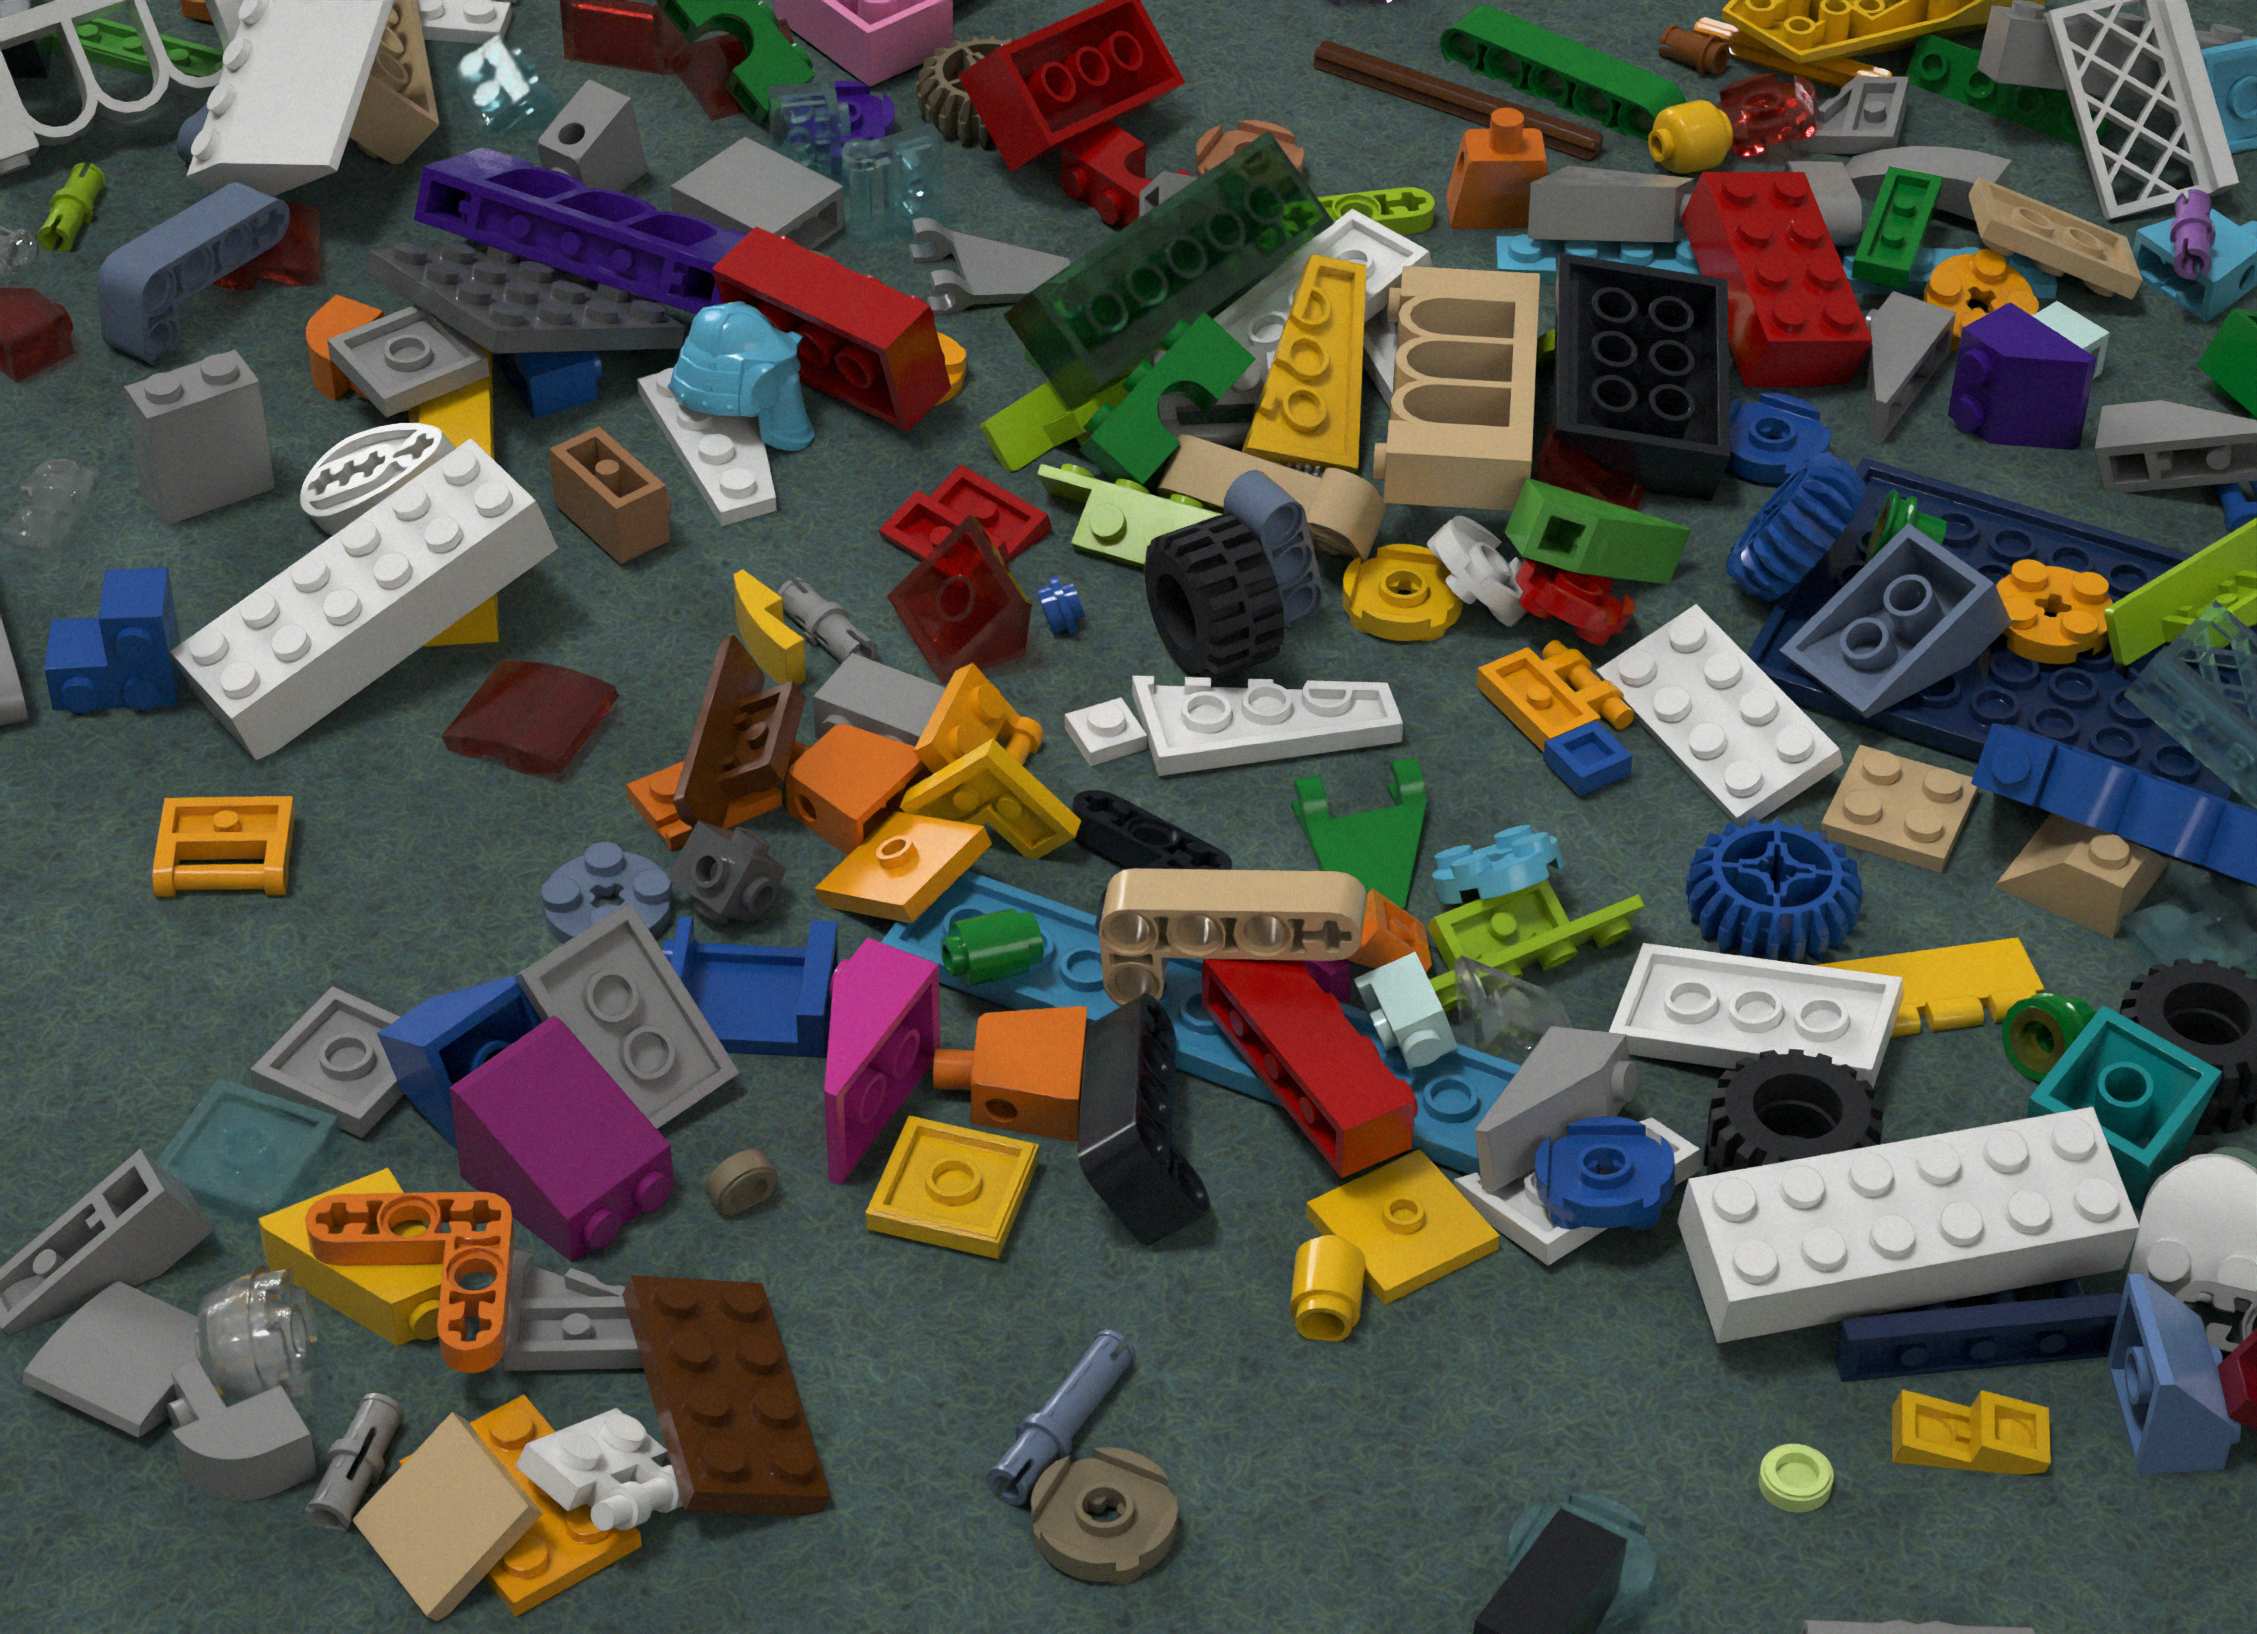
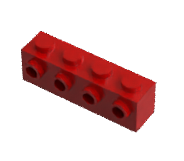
(1311, 1059)

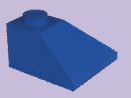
(451, 1039)

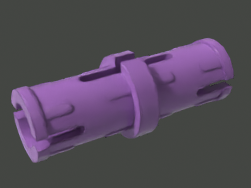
(2192, 234)

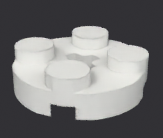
(1478, 568)

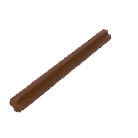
(1451, 97)

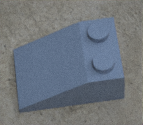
(1899, 625)

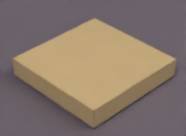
(446, 1517)

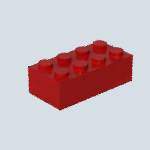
(1070, 79)
(1787, 289)
(855, 331)

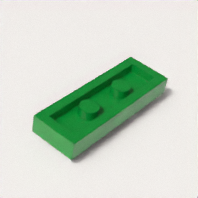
(1897, 227)

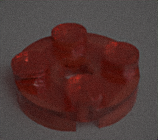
(1768, 111)

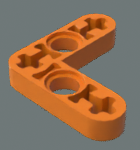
(460, 1252)

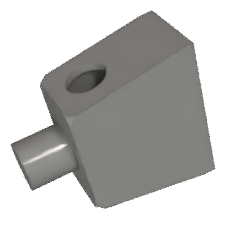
(595, 140)

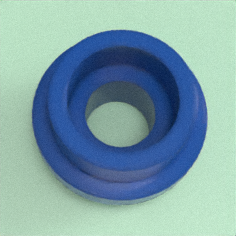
(1060, 606)

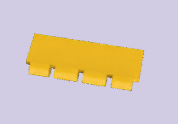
(1955, 983)

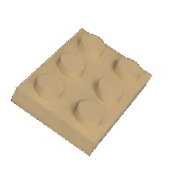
(2054, 239)

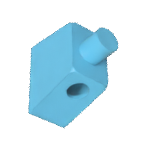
(2231, 270)

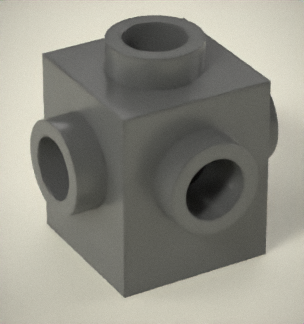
(727, 873)

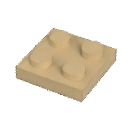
(1900, 808)

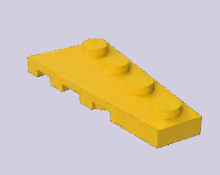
(1315, 378)

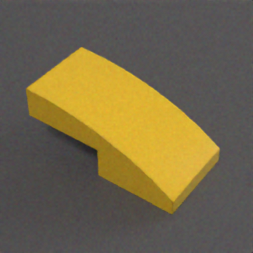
(764, 633)
(1989, 1436)

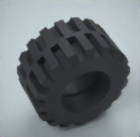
(1214, 597)
(2211, 1017)
(1788, 1097)

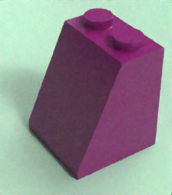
(559, 1141)

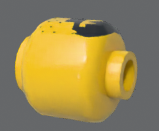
(1690, 137)

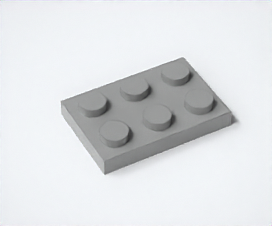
(631, 1014)

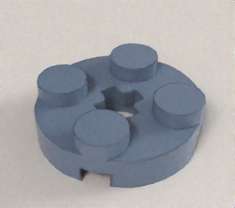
(605, 871)

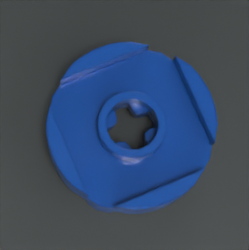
(1778, 416)
(1580, 1196)

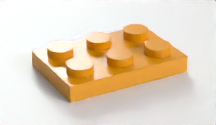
(561, 1543)

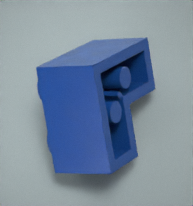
(121, 654)

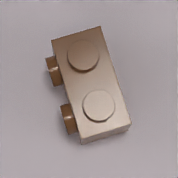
(610, 495)

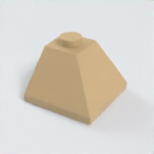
(2083, 874)

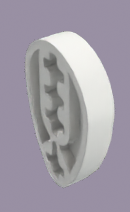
(368, 470)

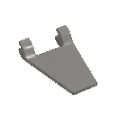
(988, 268)

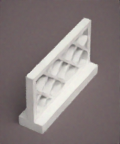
(2188, 99)

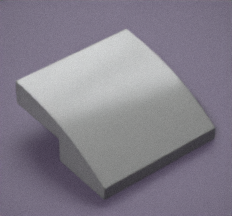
(117, 1358)

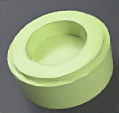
(1796, 1478)

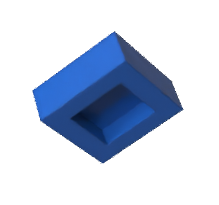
(1587, 758)

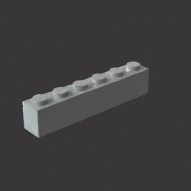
(2022, 51)

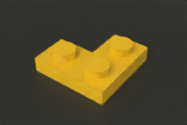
(998, 791)

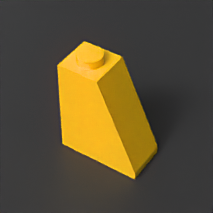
(387, 1299)

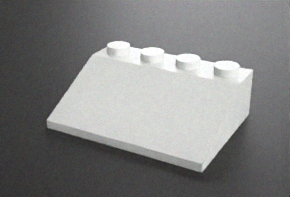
(287, 93)

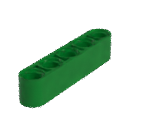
(1559, 70)

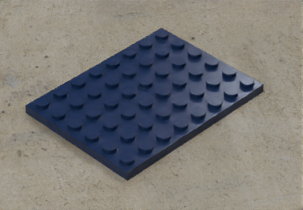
(2066, 702)

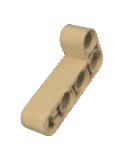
(1339, 507)
(1222, 916)

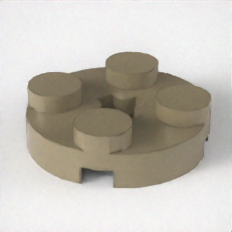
(1104, 1550)

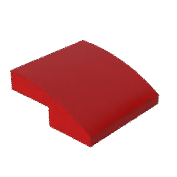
(928, 520)

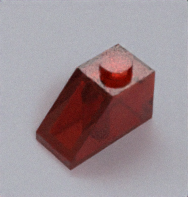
(31, 332)

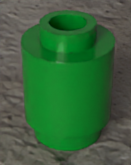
(992, 947)

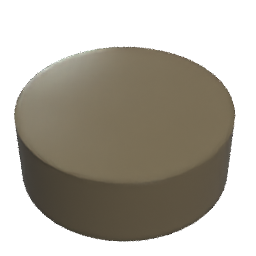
(741, 1181)

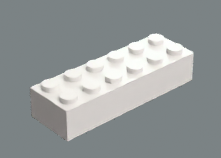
(365, 599)
(1906, 1224)

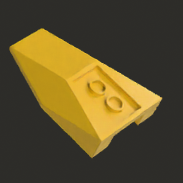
(1851, 28)

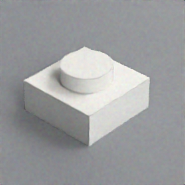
(1105, 731)

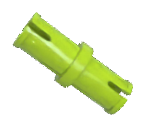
(71, 207)

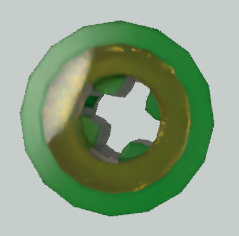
(1895, 515)
(2042, 1030)

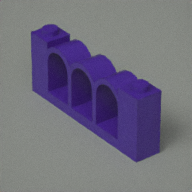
(576, 227)

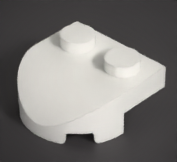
(2200, 1226)

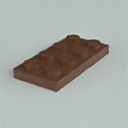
(725, 1397)

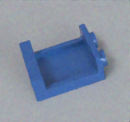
(761, 995)

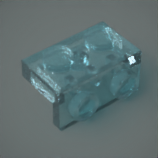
(501, 87)
(809, 126)

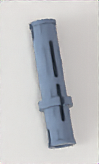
(1048, 1434)

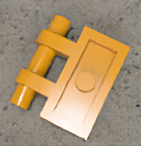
(1539, 697)

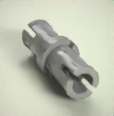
(825, 622)
(337, 1495)

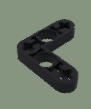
(1139, 838)

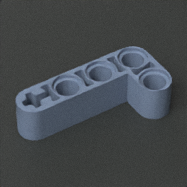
(179, 258)

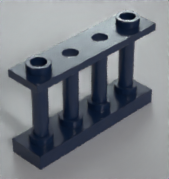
(1979, 1336)

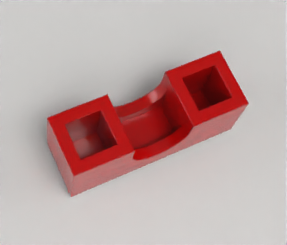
(1106, 172)

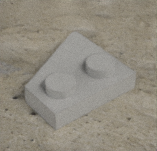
(1860, 118)
(566, 1321)

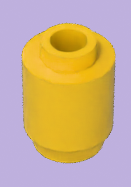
(1327, 1288)

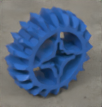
(1796, 527)
(1736, 900)

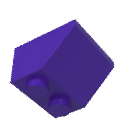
(2020, 382)

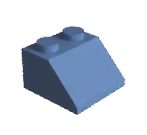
(2168, 1383)

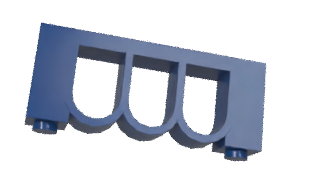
(2120, 800)

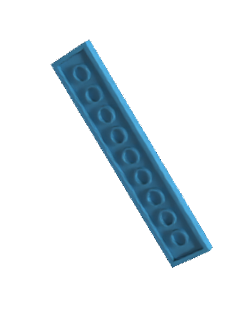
(1449, 1092)

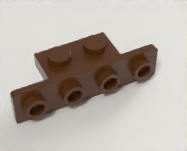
(738, 739)

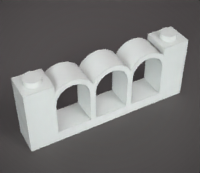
(23, 134)

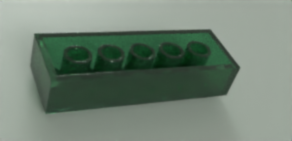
(1168, 267)

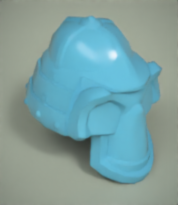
(744, 368)

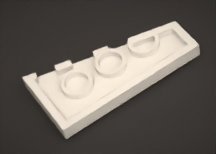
(1226, 726)

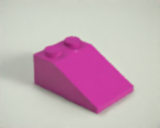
(877, 1045)

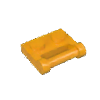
(970, 716)
(221, 831)

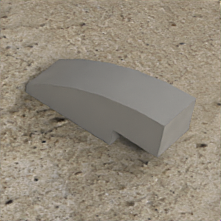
(1955, 165)

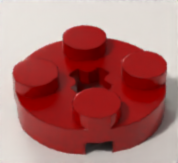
(1575, 599)

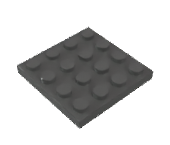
(521, 303)

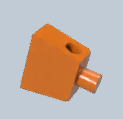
(1495, 174)
(849, 783)
(1022, 1071)

